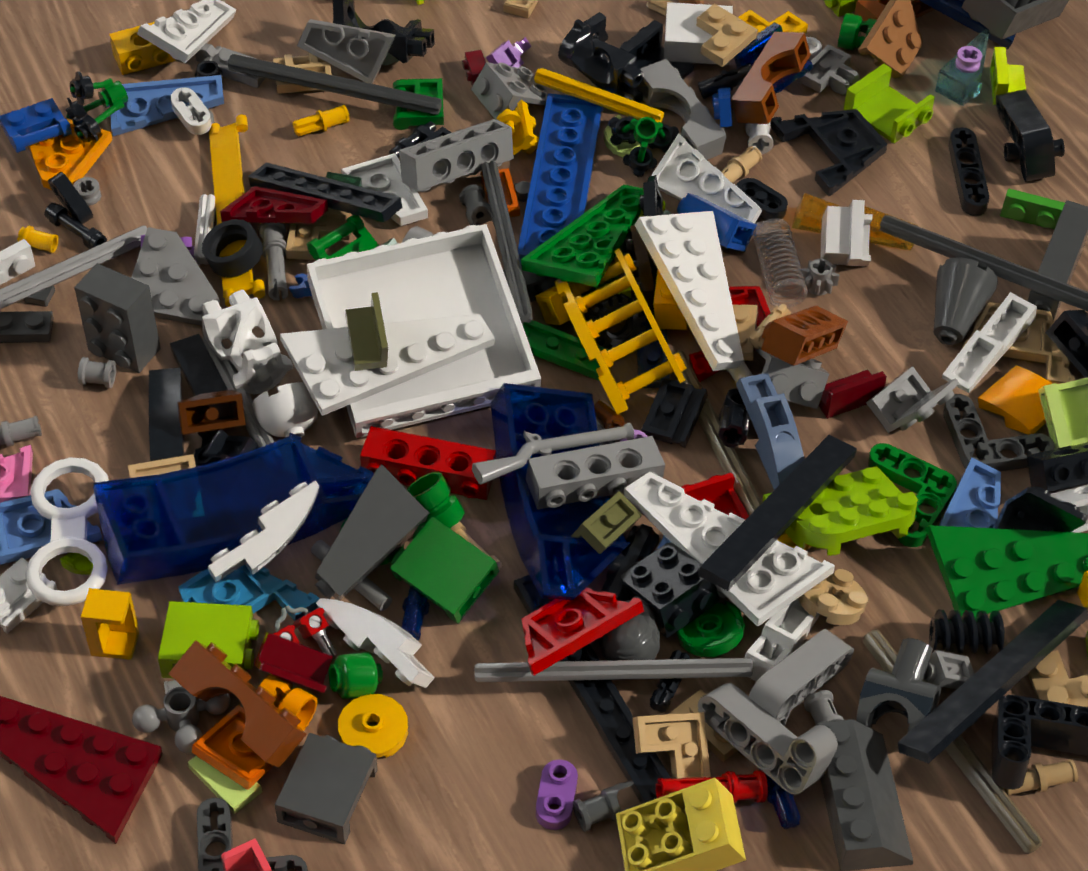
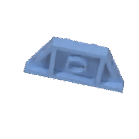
(26, 530)

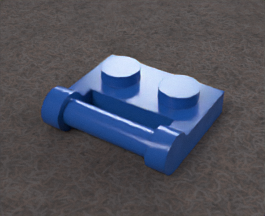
(34, 124)

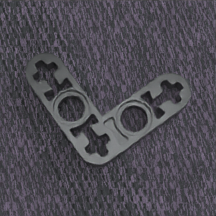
(988, 449)
(224, 835)

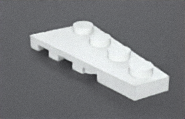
(188, 29)
(687, 171)

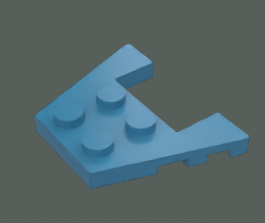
(248, 590)

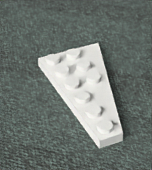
(693, 268)
(413, 349)
(700, 529)

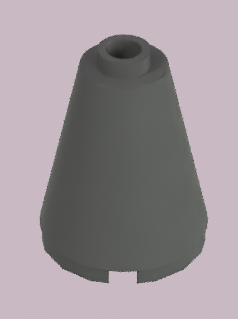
(960, 297)

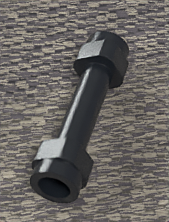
(59, 216)

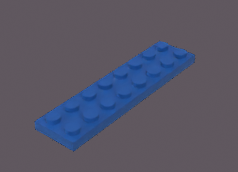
(560, 169)

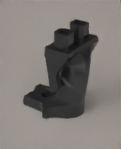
(587, 54)

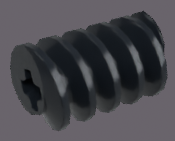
(967, 630)

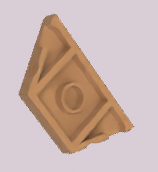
(894, 37)

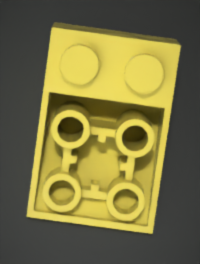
(682, 831)

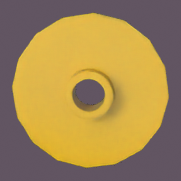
(382, 738)

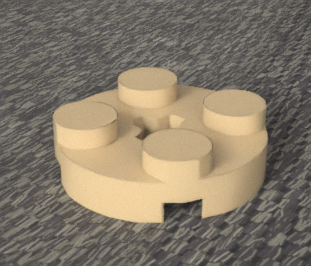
(836, 598)

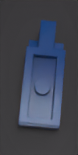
(722, 107)

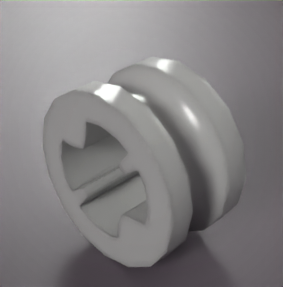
(88, 184)

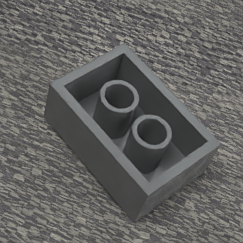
(118, 317)

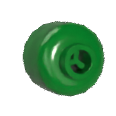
(355, 675)

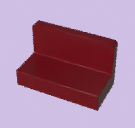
(850, 392)
(293, 661)

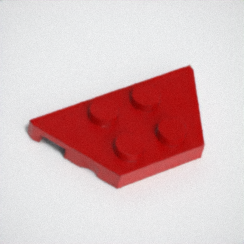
(569, 625)

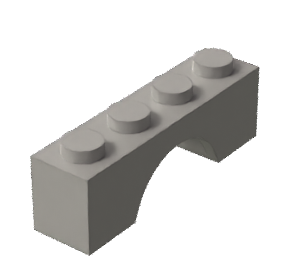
(666, 89)

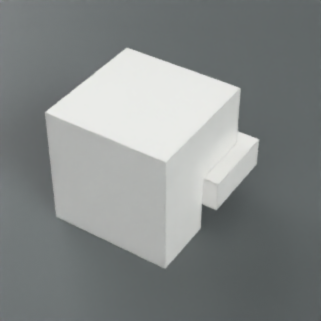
(846, 235)

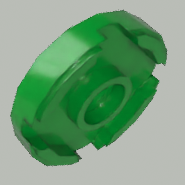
(713, 631)

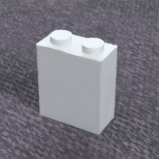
(682, 35)

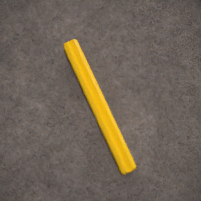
(596, 95)

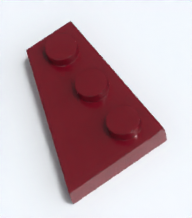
(274, 206)

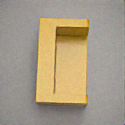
(110, 624)

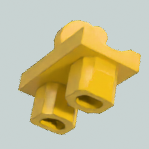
(522, 128)

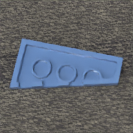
(151, 101)

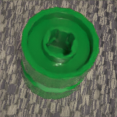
(851, 30)
(433, 494)

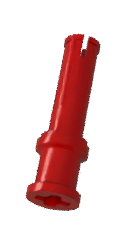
(741, 786)

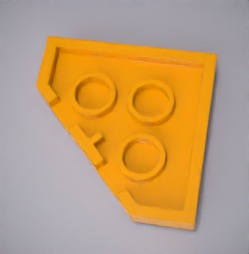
(67, 155)

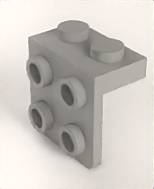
(504, 86)
(799, 383)
(908, 400)

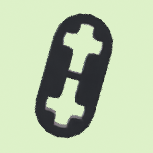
(70, 198)

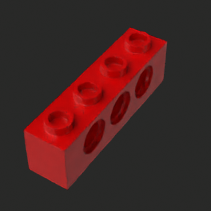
(414, 456)

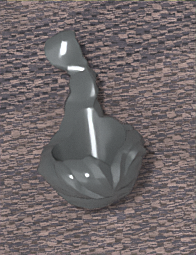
(634, 639)

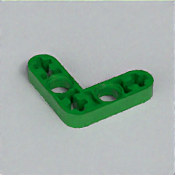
(926, 492)

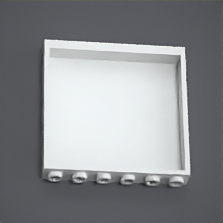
(428, 280)

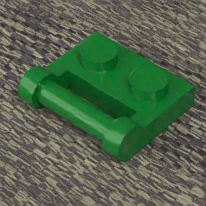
(428, 87)
(354, 225)

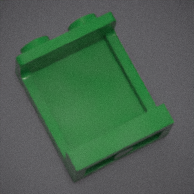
(444, 568)

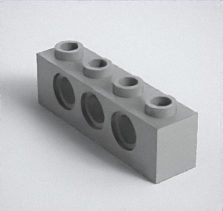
(455, 155)
(591, 471)

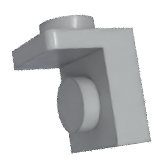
(948, 669)

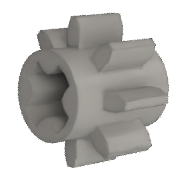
(820, 276)

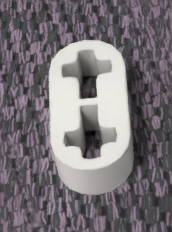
(195, 108)

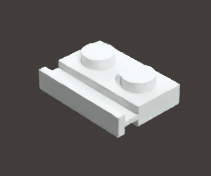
(15, 596)

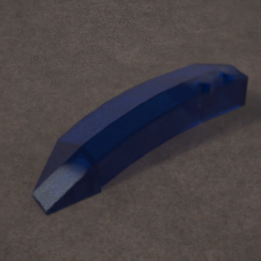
(187, 516)
(555, 560)

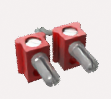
(309, 625)

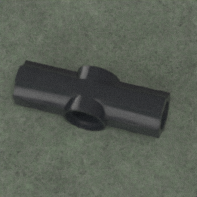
(642, 544)

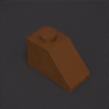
(211, 411)

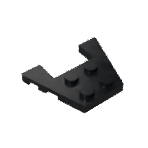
(843, 137)

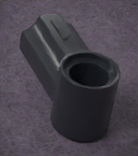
(733, 420)

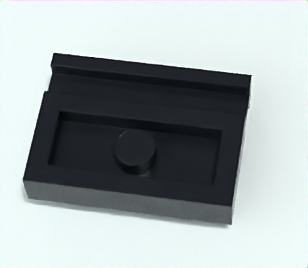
(674, 412)

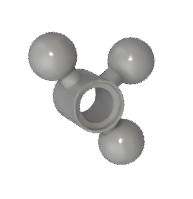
(148, 718)

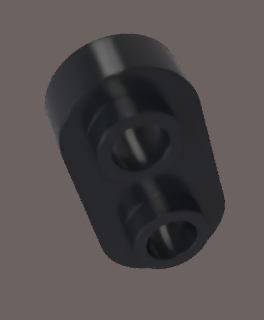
(770, 201)

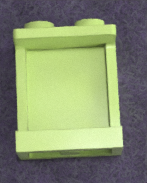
(1066, 412)

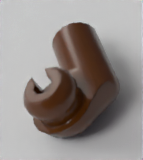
(608, 415)

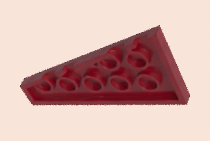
(78, 763)

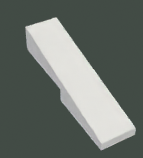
(991, 342)

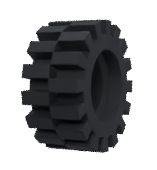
(630, 330)

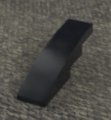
(164, 422)

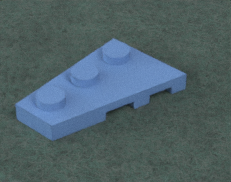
(975, 498)

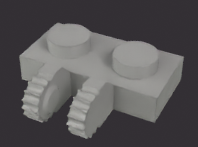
(830, 69)

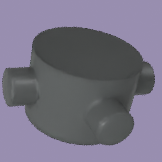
(522, 190)

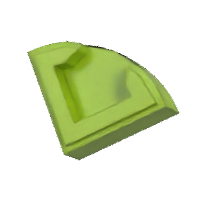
(77, 563)

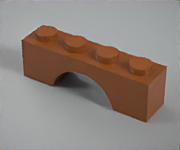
(782, 55)
(267, 729)

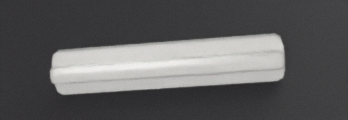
(205, 224)

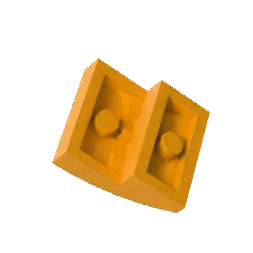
(1017, 400)

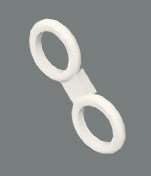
(67, 533)

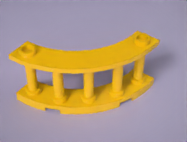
(589, 330)

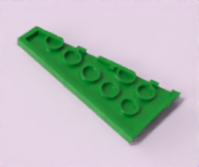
(588, 244)
(1006, 566)

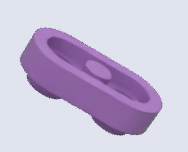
(556, 791)

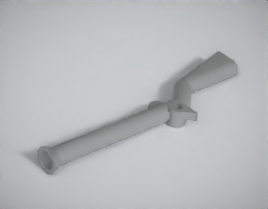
(492, 469)

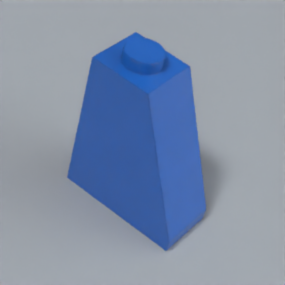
(732, 230)

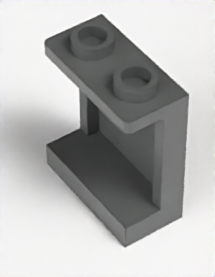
(325, 787)

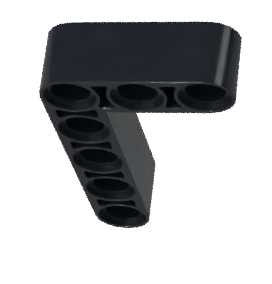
(1035, 723)

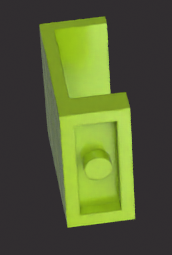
(886, 108)
(223, 624)

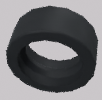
(238, 262)

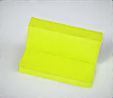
(1005, 76)

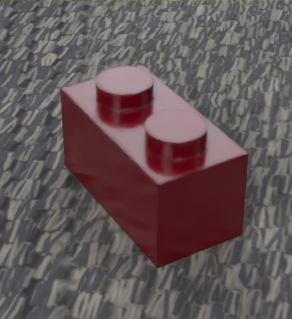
(473, 63)

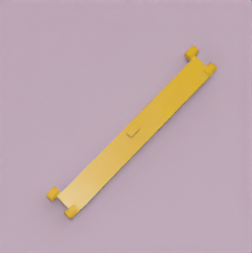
(227, 188)

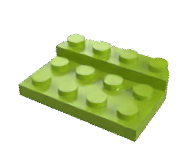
(852, 509)

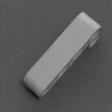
(801, 674)
(785, 758)

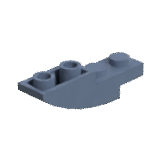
(775, 426)

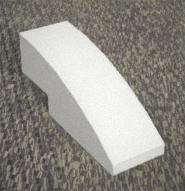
(780, 637)

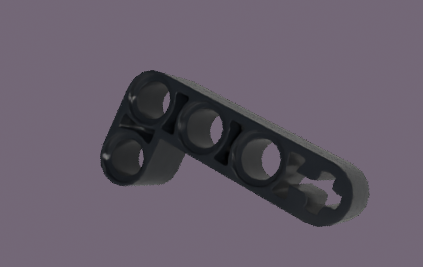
(1029, 134)

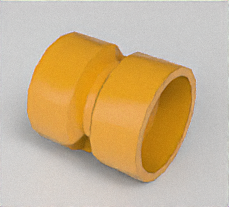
(296, 700)

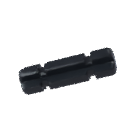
(666, 687)

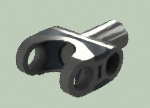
(902, 689)

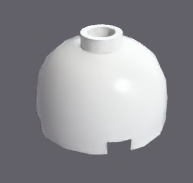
(286, 411)

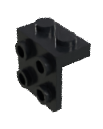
(648, 49)
(1039, 512)
(672, 587)

